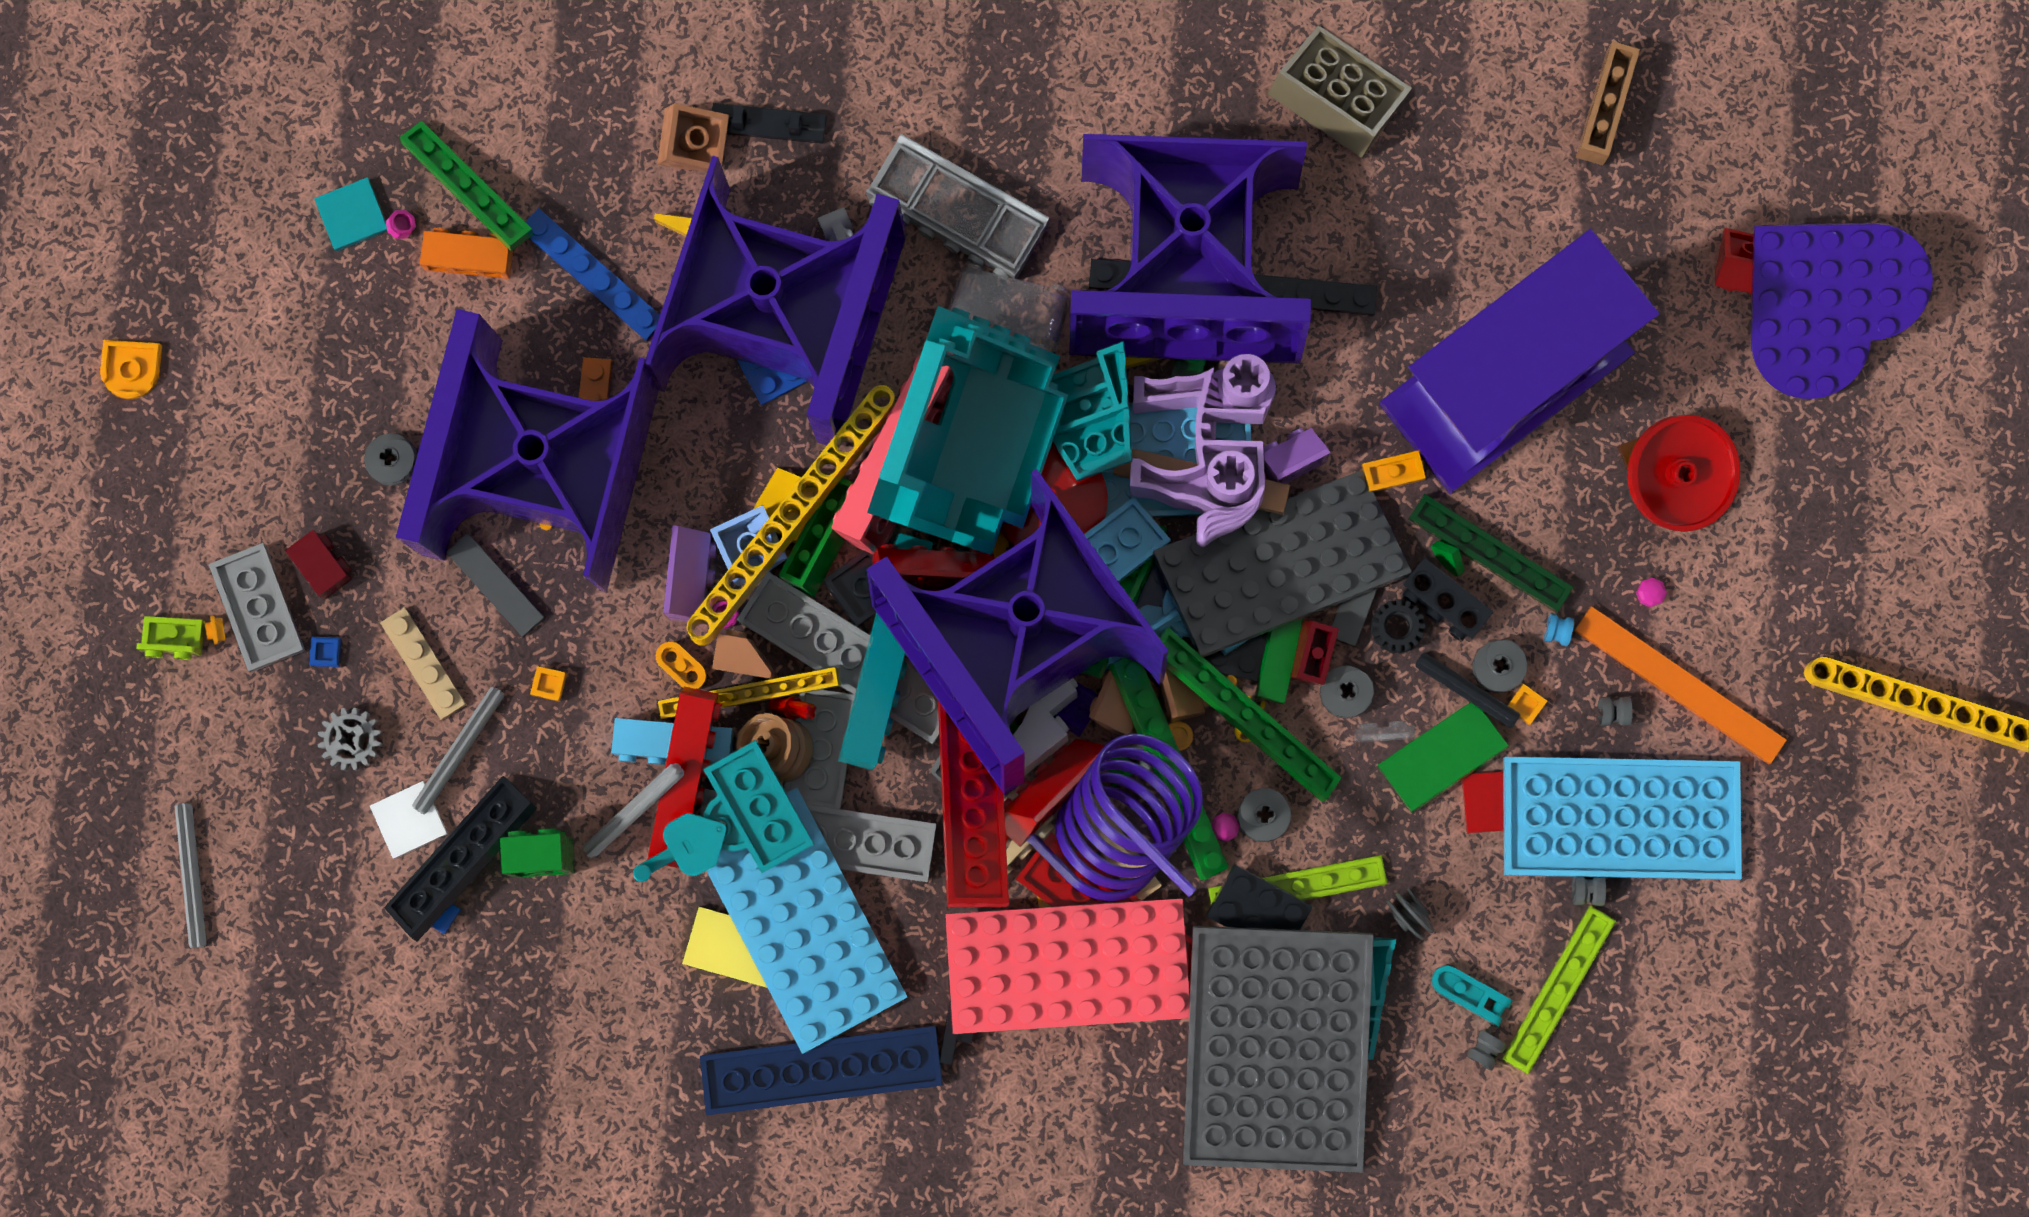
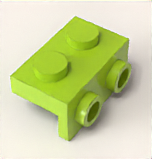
(172, 636)

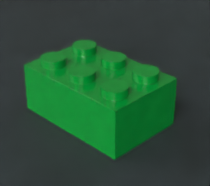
(537, 855)

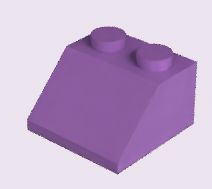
(1295, 456)

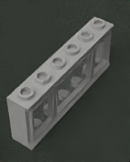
(959, 208)

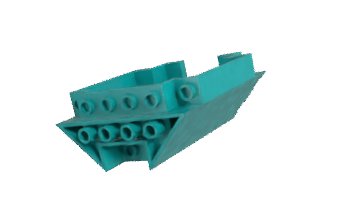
(992, 433)

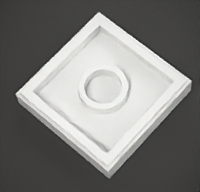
(405, 827)

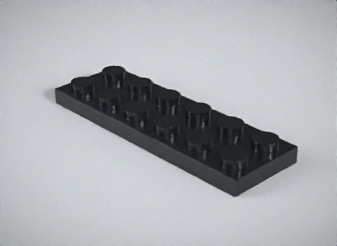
(459, 858)

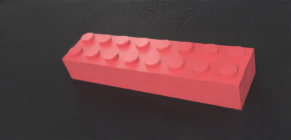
(852, 520)

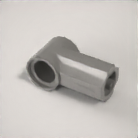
(836, 225)

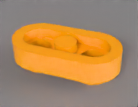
(681, 666)

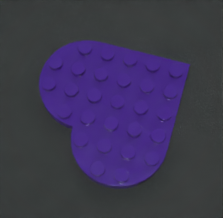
(1827, 296)

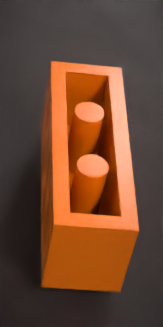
(465, 254)

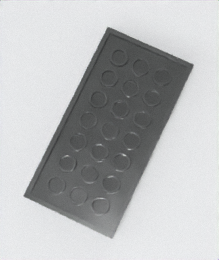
(1282, 566)

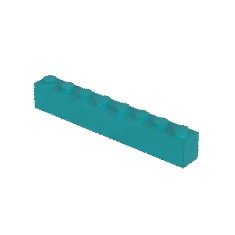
(876, 689)

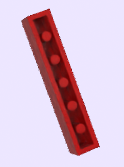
(688, 747)

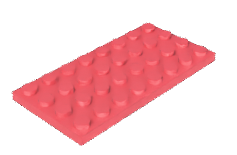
(1067, 966)

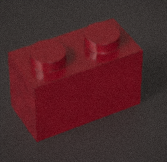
(319, 564)
(1314, 652)

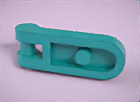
(1469, 993)

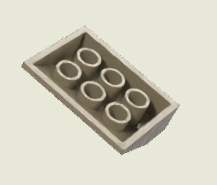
(1339, 91)

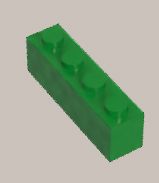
(816, 545)

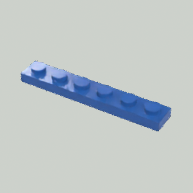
(593, 275)

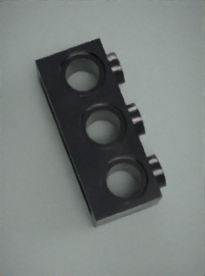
(1461, 599)

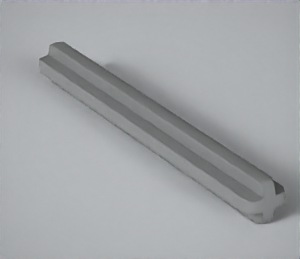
(458, 750)
(633, 810)
(190, 875)

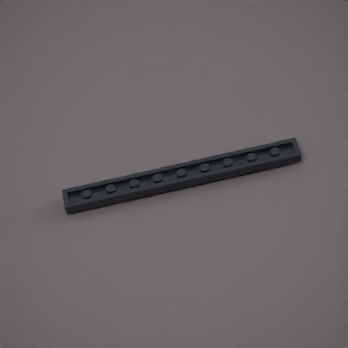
(1323, 294)

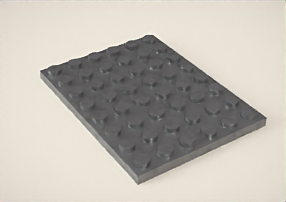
(1278, 1049)

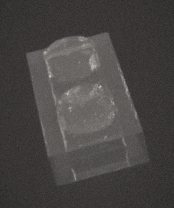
(1396, 731)

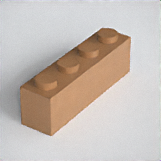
(1607, 103)

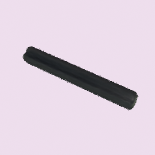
(1467, 690)

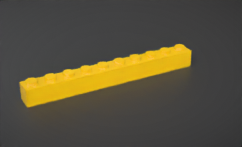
(765, 690)

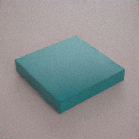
(351, 214)

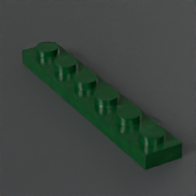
(1491, 553)

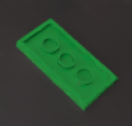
(1443, 756)

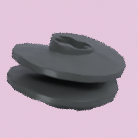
(399, 470)
(1485, 671)
(1361, 689)
(1253, 804)
(1411, 915)

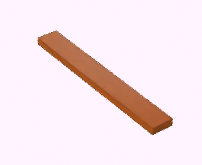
(1680, 685)

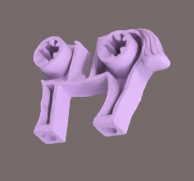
(1229, 473)

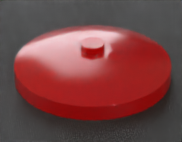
(1683, 473)
(1082, 499)

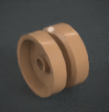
(783, 743)

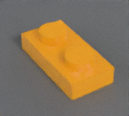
(1394, 471)

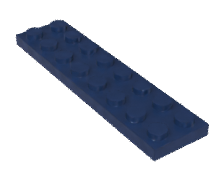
(827, 1072)

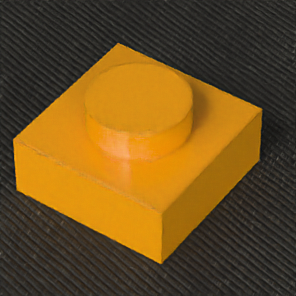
(548, 683)
(1527, 704)

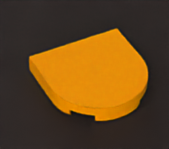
(130, 367)

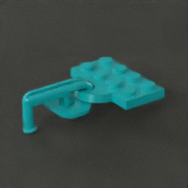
(752, 807)

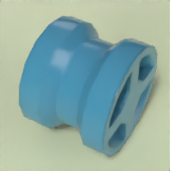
(1559, 629)

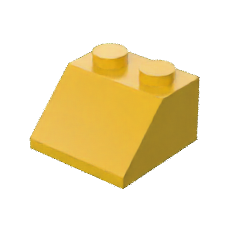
(777, 490)

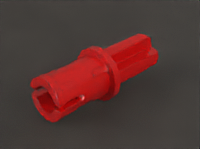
(792, 708)

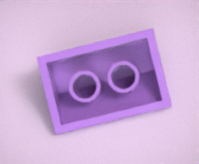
(688, 572)

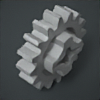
(339, 746)

